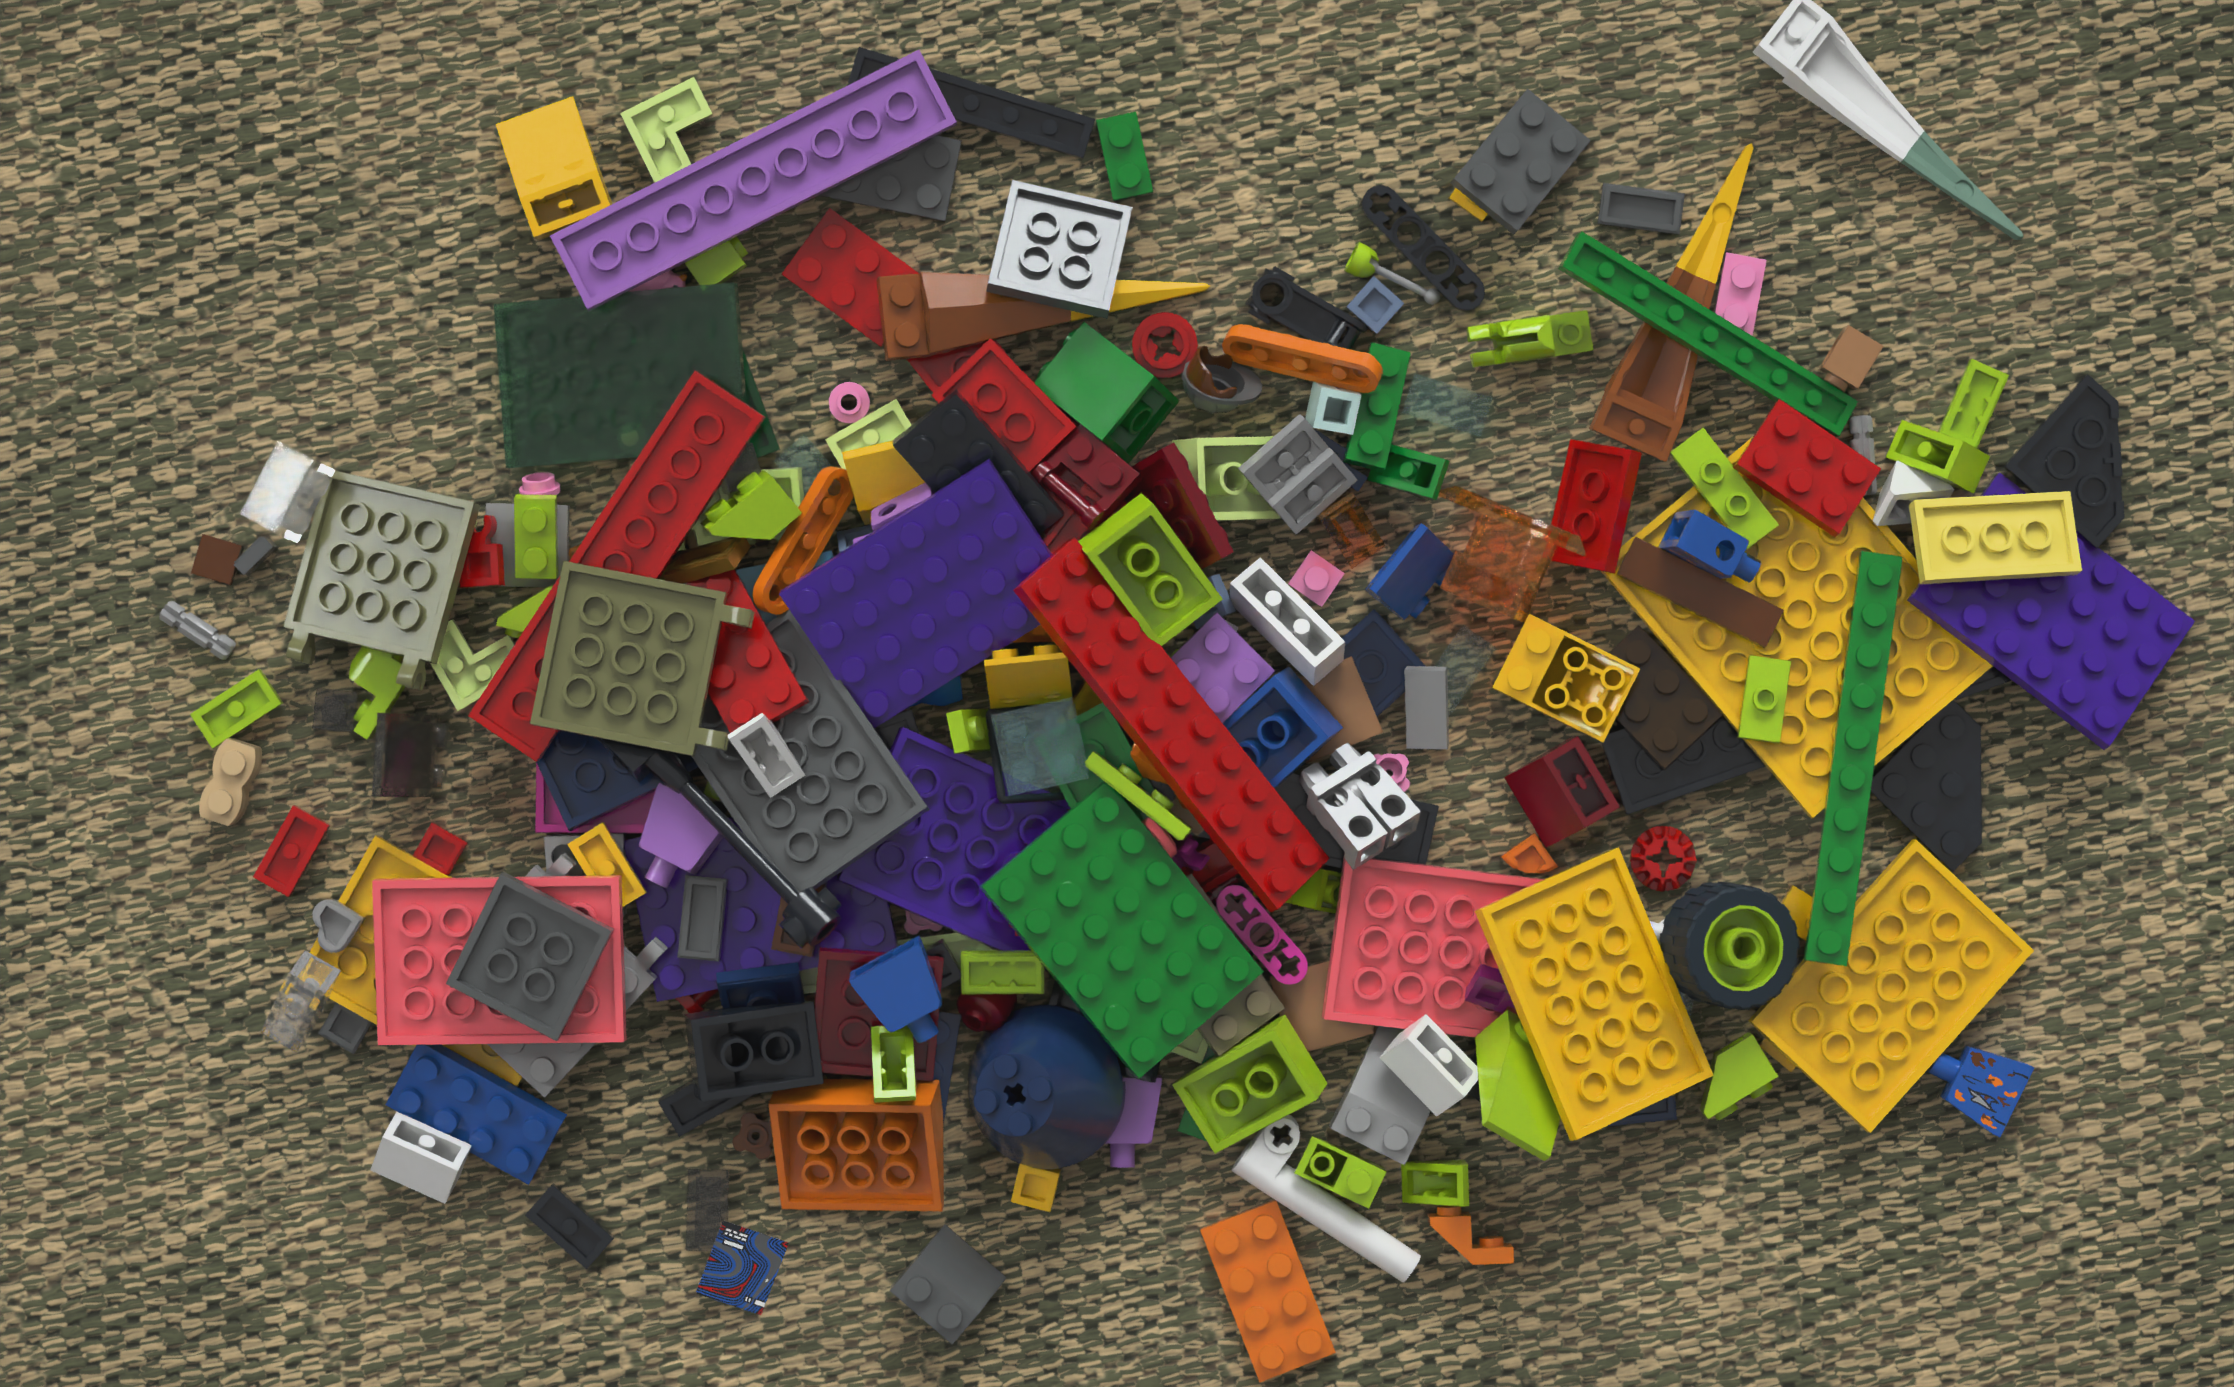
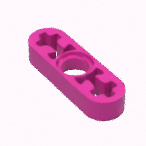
(1289, 951)

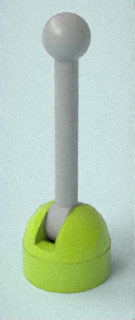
(1365, 263)

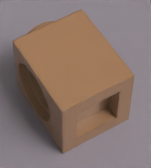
(1850, 359)

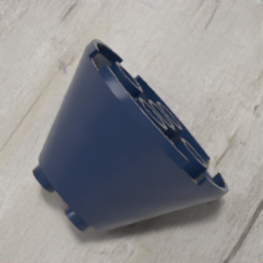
(1046, 1087)

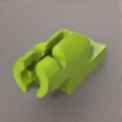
(1532, 338)
(377, 674)

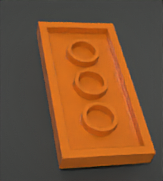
(1267, 1290)

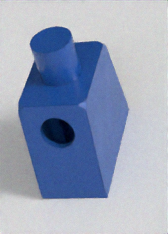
(901, 989)

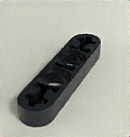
(1428, 243)

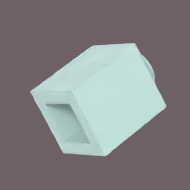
(1332, 408)

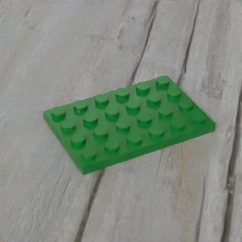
(1121, 929)

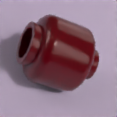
(985, 1011)

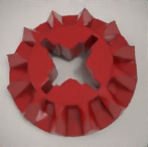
(1160, 325)
(1649, 872)

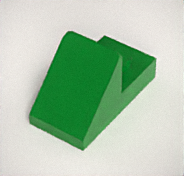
(1412, 473)

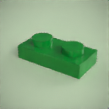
(1124, 156)

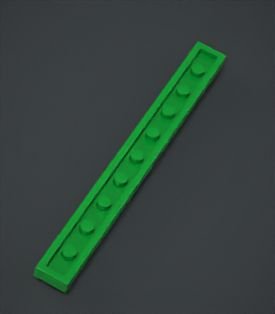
(1853, 758)

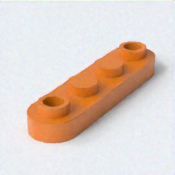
(1303, 358)
(804, 538)

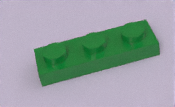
(1378, 411)

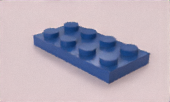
(477, 1108)

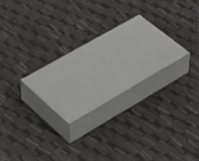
(1426, 707)

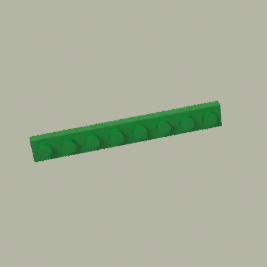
(1706, 333)

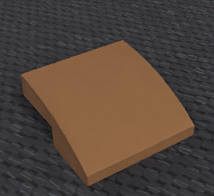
(1349, 703)
(1304, 1010)

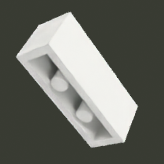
(1286, 621)

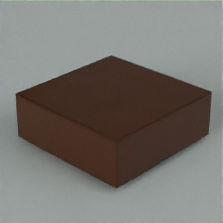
(216, 559)

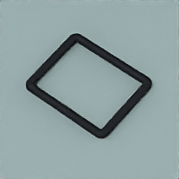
(998, 771)

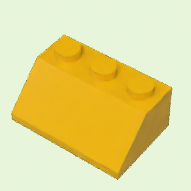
(877, 476)

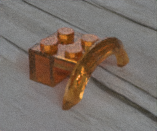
(1503, 556)

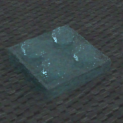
(1040, 746)

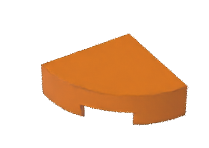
(1530, 856)

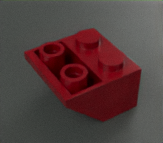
(1561, 791)

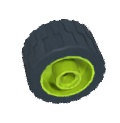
(1730, 945)

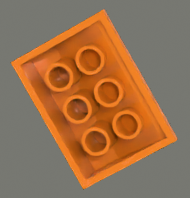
(858, 1154)

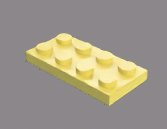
(1995, 537)

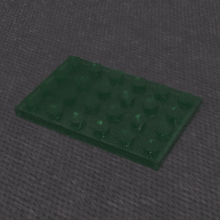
(605, 377)

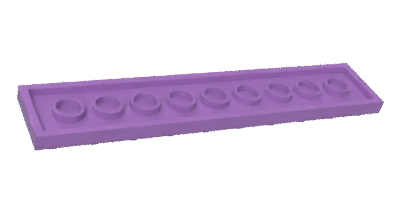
(753, 180)

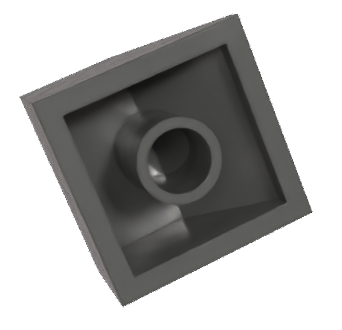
(948, 1284)

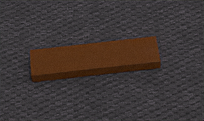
(1700, 592)

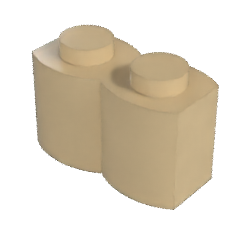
(233, 769)

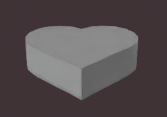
(336, 924)

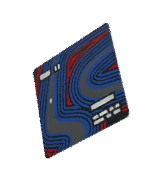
(742, 1267)

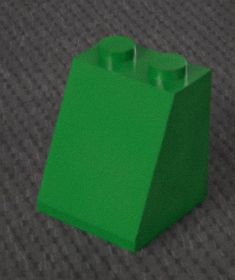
(1106, 391)

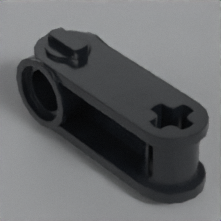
(1303, 312)

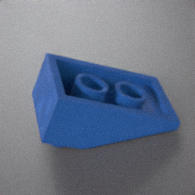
(1411, 573)
(1282, 726)

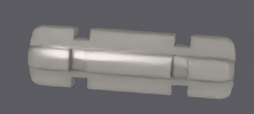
(1861, 427)
(197, 630)

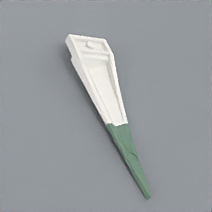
(1831, 73)

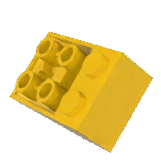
(553, 167)
(1028, 678)
(1566, 678)

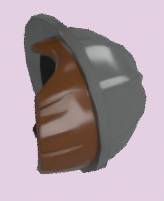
(1218, 382)

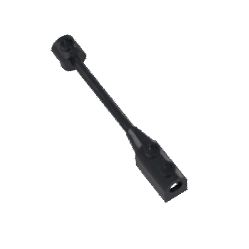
(808, 915)

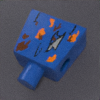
(1695, 540)
(1982, 1085)

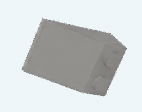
(1379, 1106)

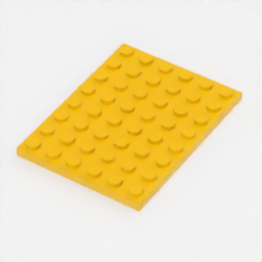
(1815, 585)

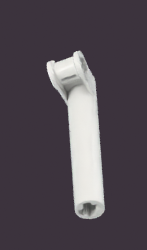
(1265, 1167)

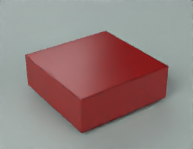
(440, 849)

